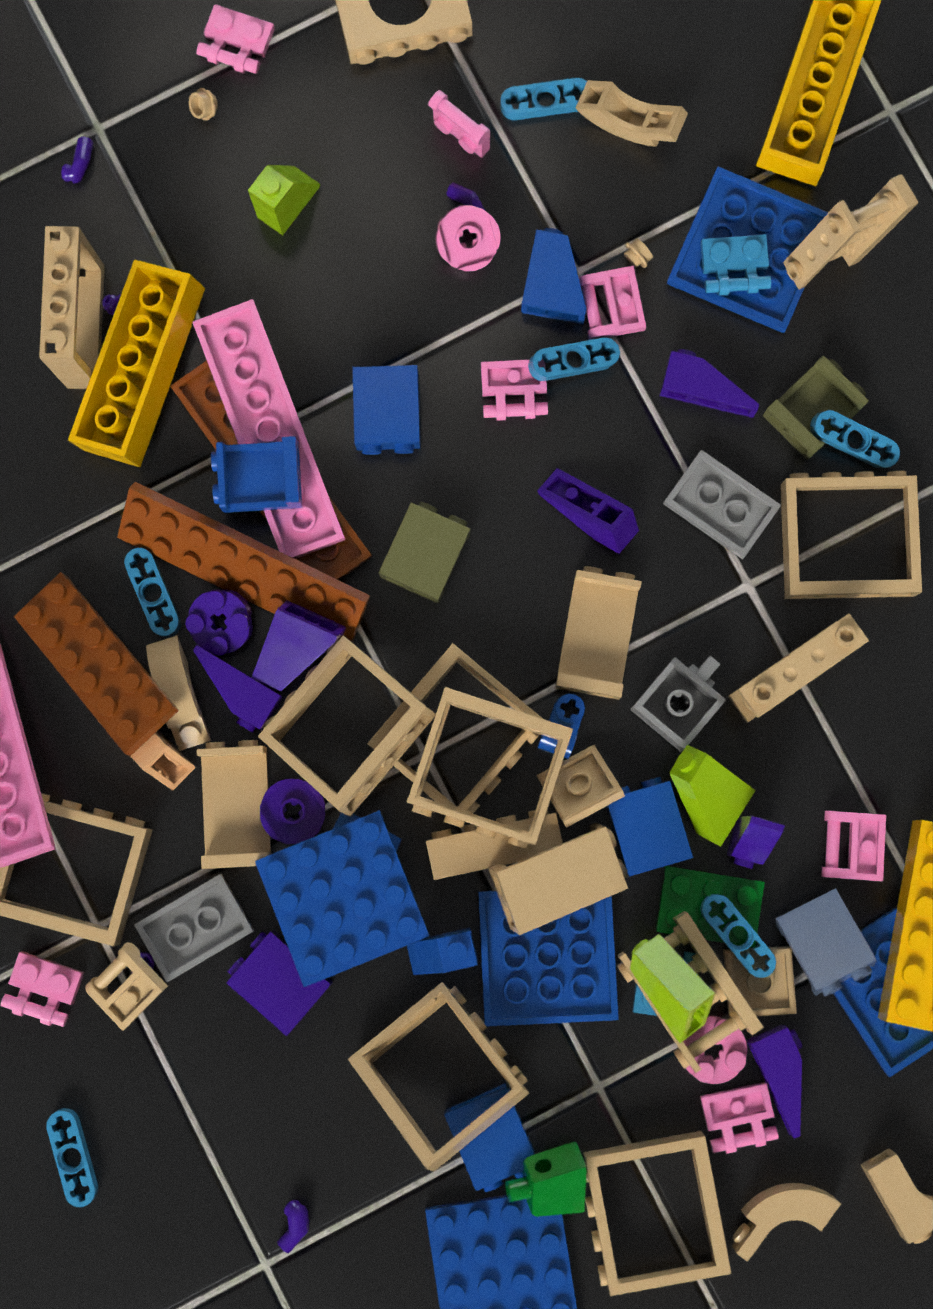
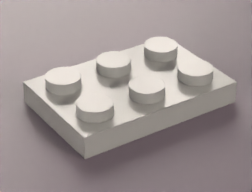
(722, 504)
(194, 927)

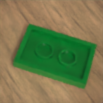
(687, 889)

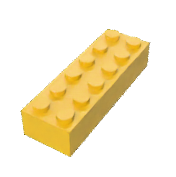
(817, 88)
(137, 363)
(909, 969)

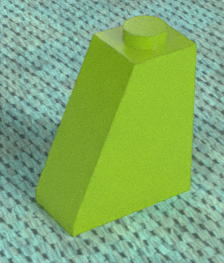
(281, 195)
(709, 794)
(672, 986)

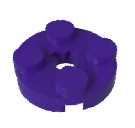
(238, 621)
(273, 807)

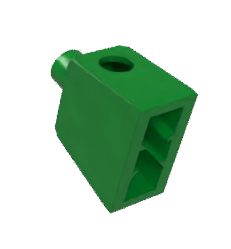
(552, 1182)

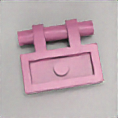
(238, 31)
(512, 378)
(46, 979)
(738, 1107)

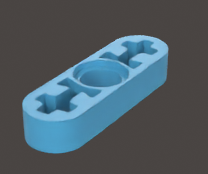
(554, 87)
(584, 349)
(871, 456)
(154, 617)
(761, 949)
(86, 1179)

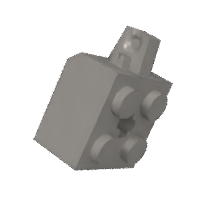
(694, 688)

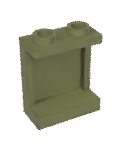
(816, 391)
(425, 551)

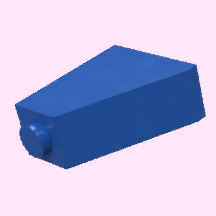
(552, 280)
(443, 952)

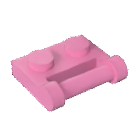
(452, 120)
(622, 302)
(865, 846)

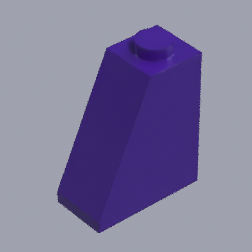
(293, 644)

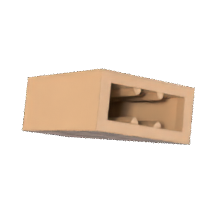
(163, 761)

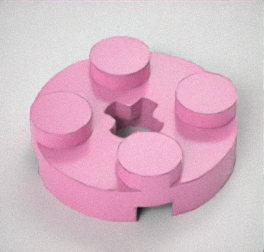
(476, 221)
(730, 1059)

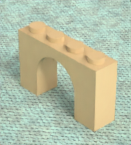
(372, 38)
(906, 1206)

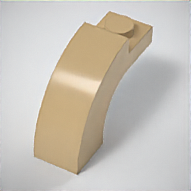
(628, 117)
(171, 673)
(779, 1205)

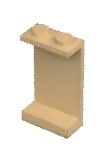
(598, 633)
(232, 795)
(559, 880)

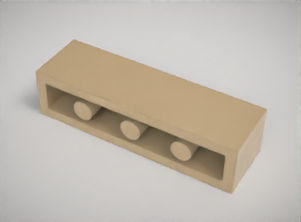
(473, 852)

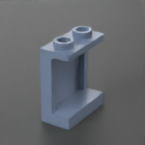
(827, 943)

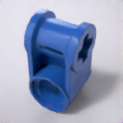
(573, 721)

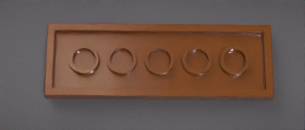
(96, 664)

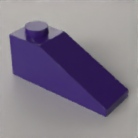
(699, 383)
(591, 510)
(241, 693)
(753, 840)
(781, 1069)

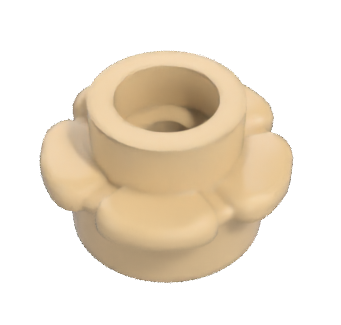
(203, 104)
(638, 253)

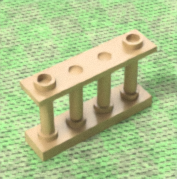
(849, 232)
(798, 668)
(724, 989)

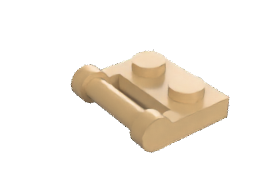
(134, 994)

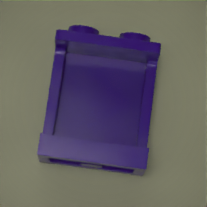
(273, 984)

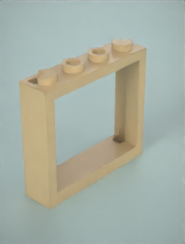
(71, 305)
(857, 588)
(424, 688)
(506, 715)
(381, 758)
(107, 935)
(363, 1064)
(601, 1239)

